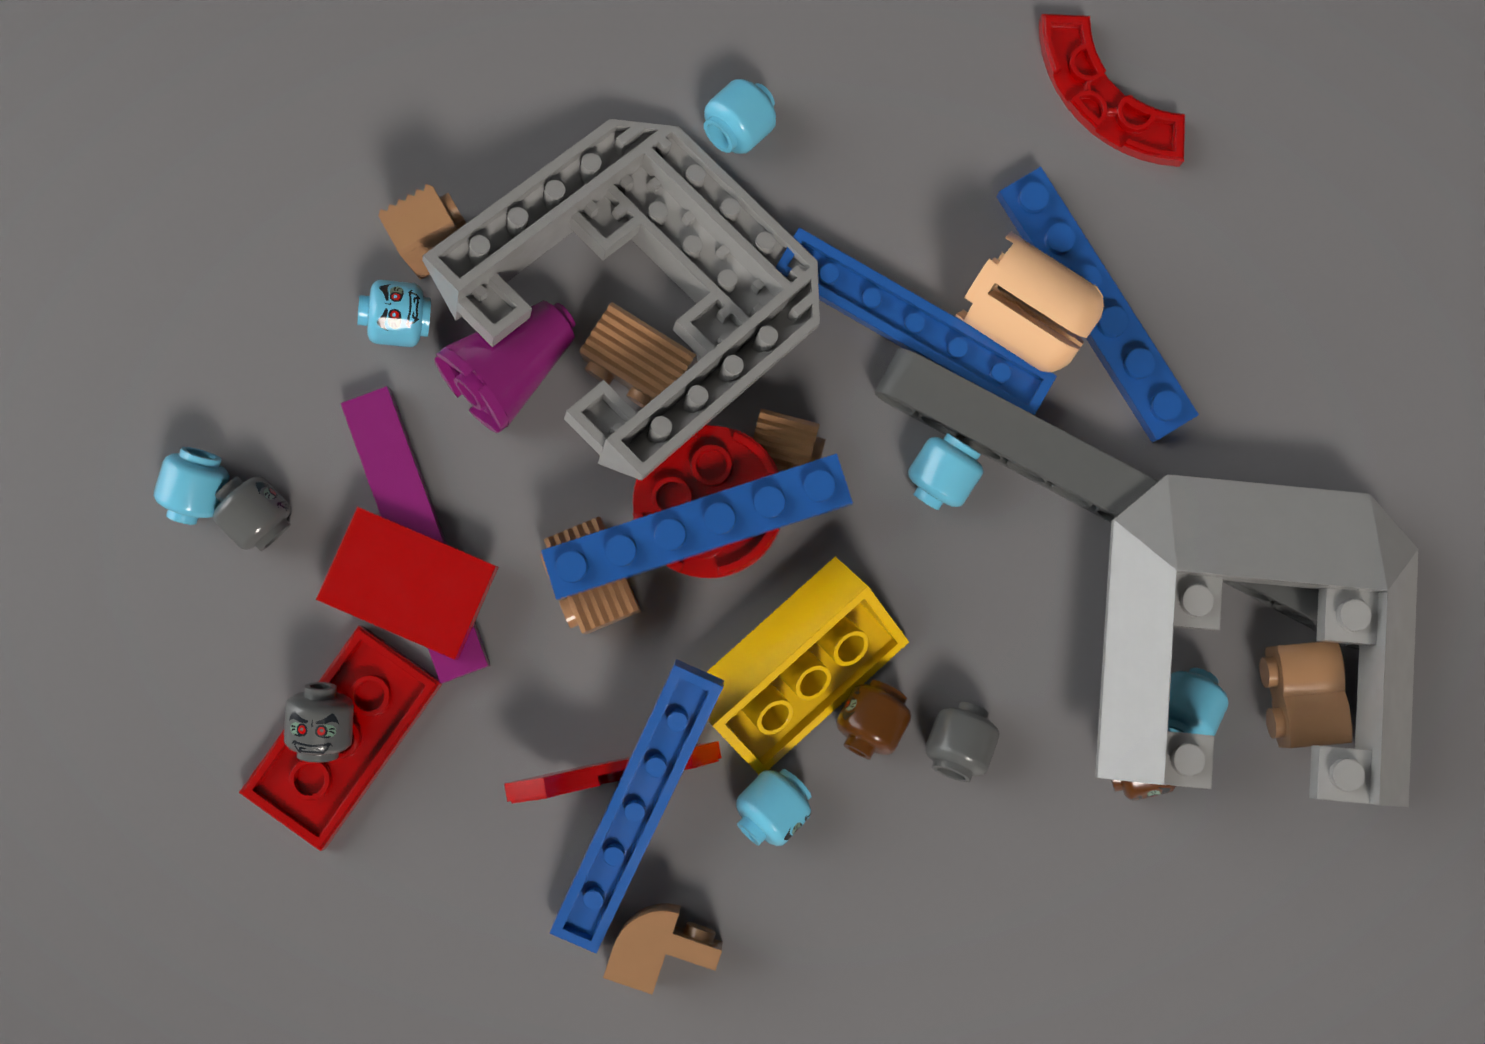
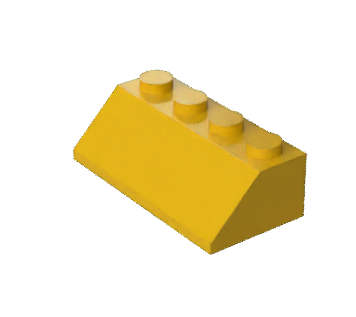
(801, 664)

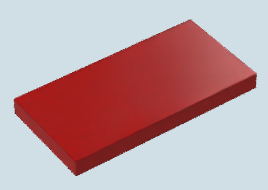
(387, 701)

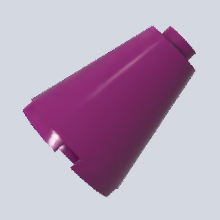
(506, 375)

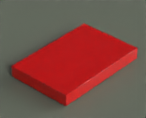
(407, 583)

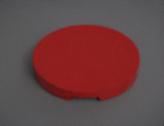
(703, 466)

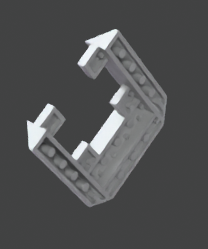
(694, 225)
(1169, 573)

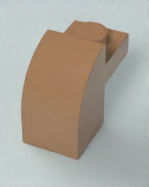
(652, 935)

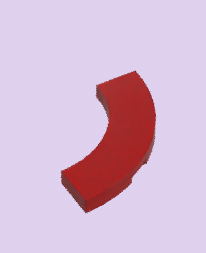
(1098, 103)
(592, 776)

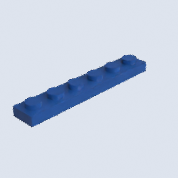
(920, 325)
(1118, 336)
(697, 527)
(637, 805)

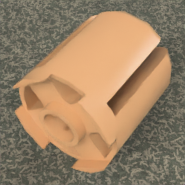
(1033, 306)

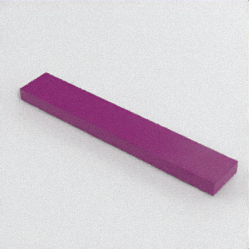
(403, 496)

